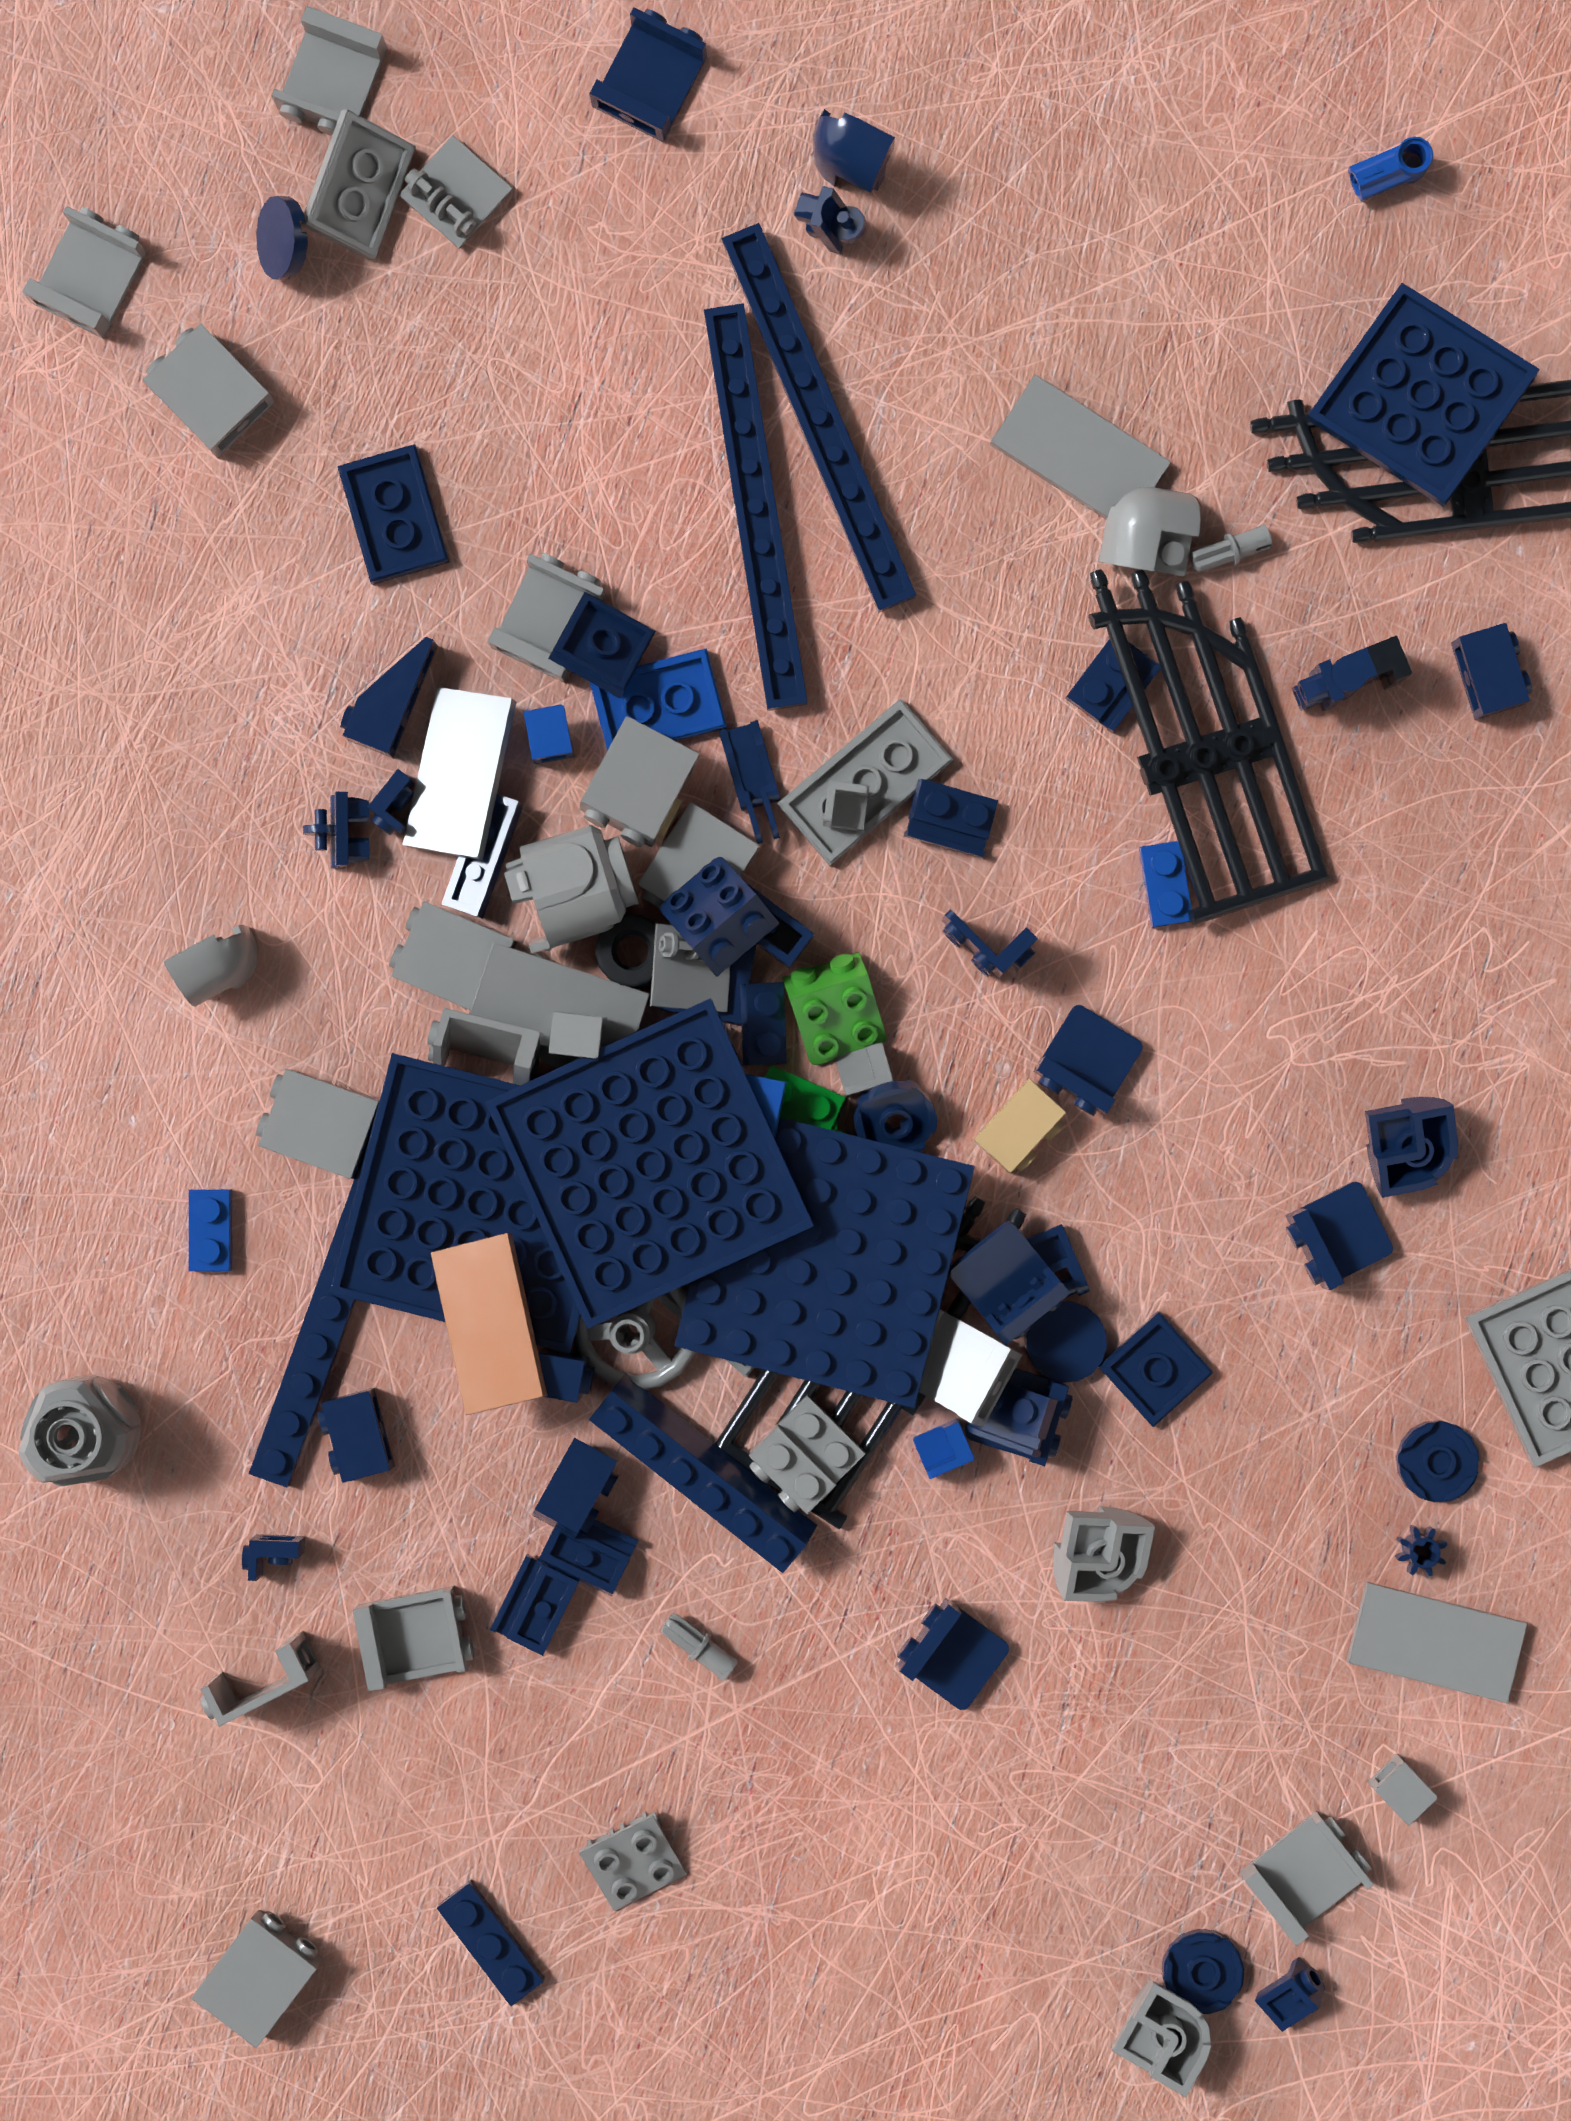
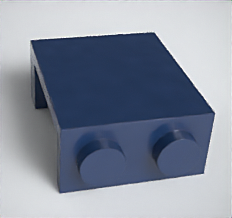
(650, 74)

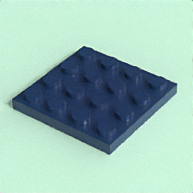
(1423, 394)

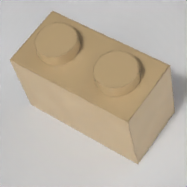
(1020, 1127)

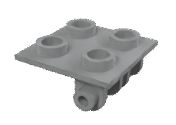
(455, 191)
(681, 976)
(632, 1861)

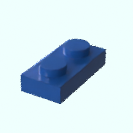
(1165, 884)
(210, 1230)

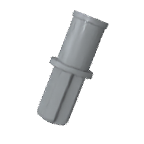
(1232, 549)
(698, 1646)

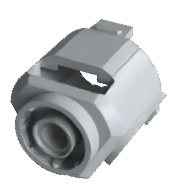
(575, 884)
(99, 1417)

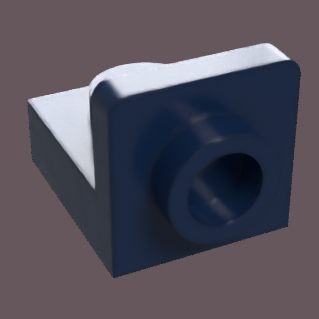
(392, 796)
(277, 1548)
(1292, 1995)

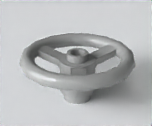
(631, 1343)

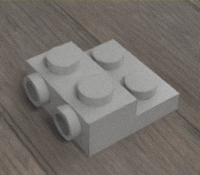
(805, 1455)

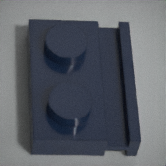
(1102, 689)
(950, 818)
(1018, 1420)
(591, 1557)
(534, 1605)

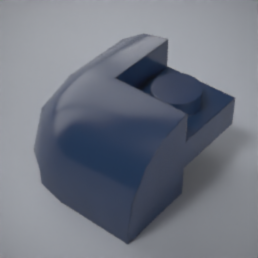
(851, 151)
(1411, 1144)

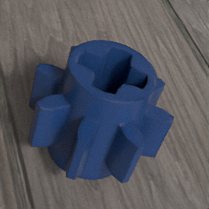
(1417, 1538)

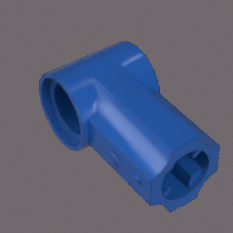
(1388, 169)

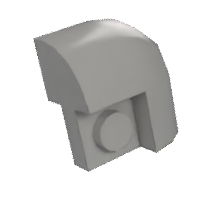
(1151, 530)
(214, 965)
(1101, 1553)
(1165, 2037)

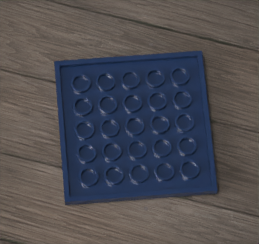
(649, 1163)
(439, 1182)
(856, 1290)

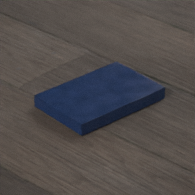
(393, 514)

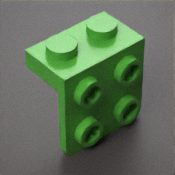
(835, 1008)

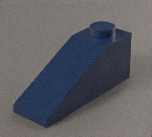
(385, 707)

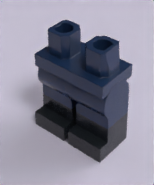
(1337, 682)

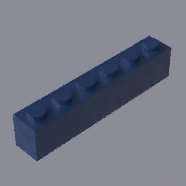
(703, 1473)

